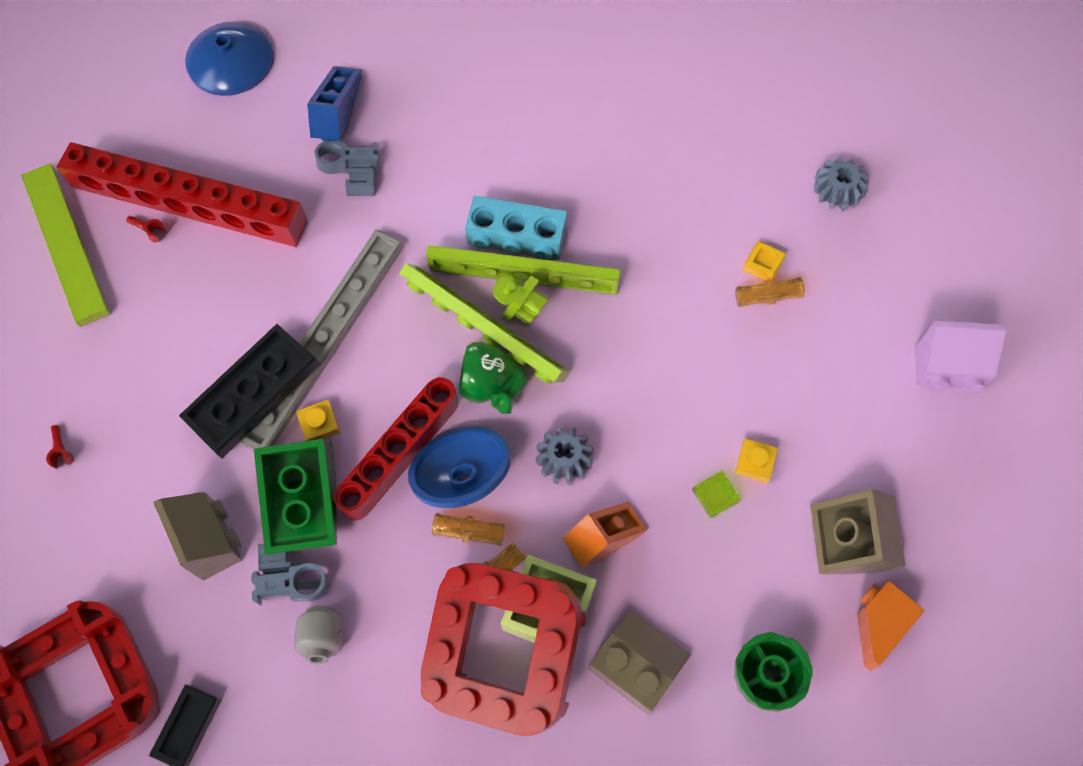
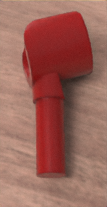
(148, 227)
(58, 449)

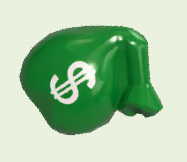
(490, 376)

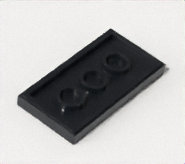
(249, 390)

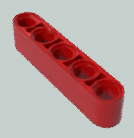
(395, 464)

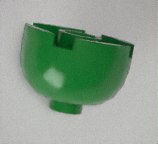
(773, 672)

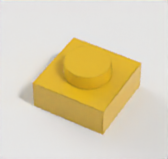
(318, 421)
(756, 460)

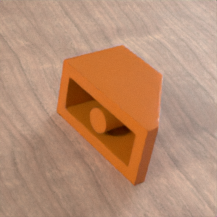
(604, 533)
(884, 621)

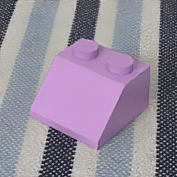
(959, 355)

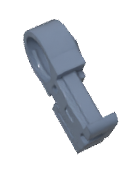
(359, 165)
(278, 572)

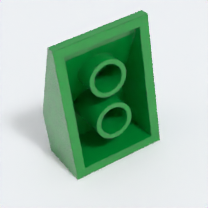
(297, 495)

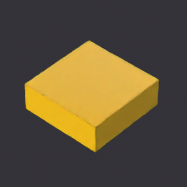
(764, 261)

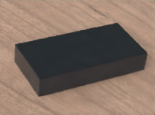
(185, 727)

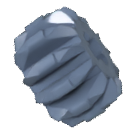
(841, 183)
(565, 444)

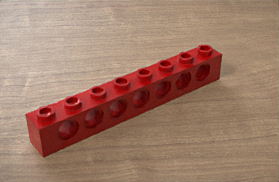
(183, 194)

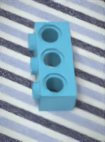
(508, 215)

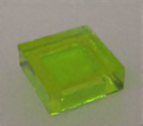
(716, 494)

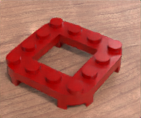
(551, 658)
(122, 666)

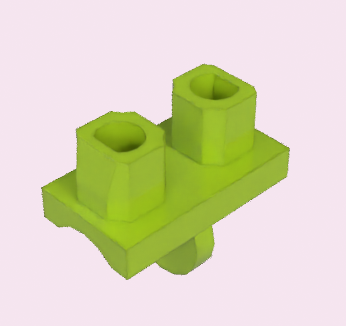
(523, 301)

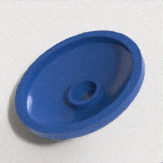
(229, 58)
(459, 467)

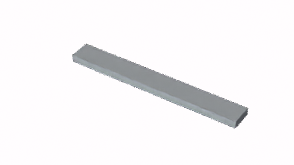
(331, 329)

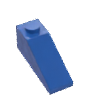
(333, 103)

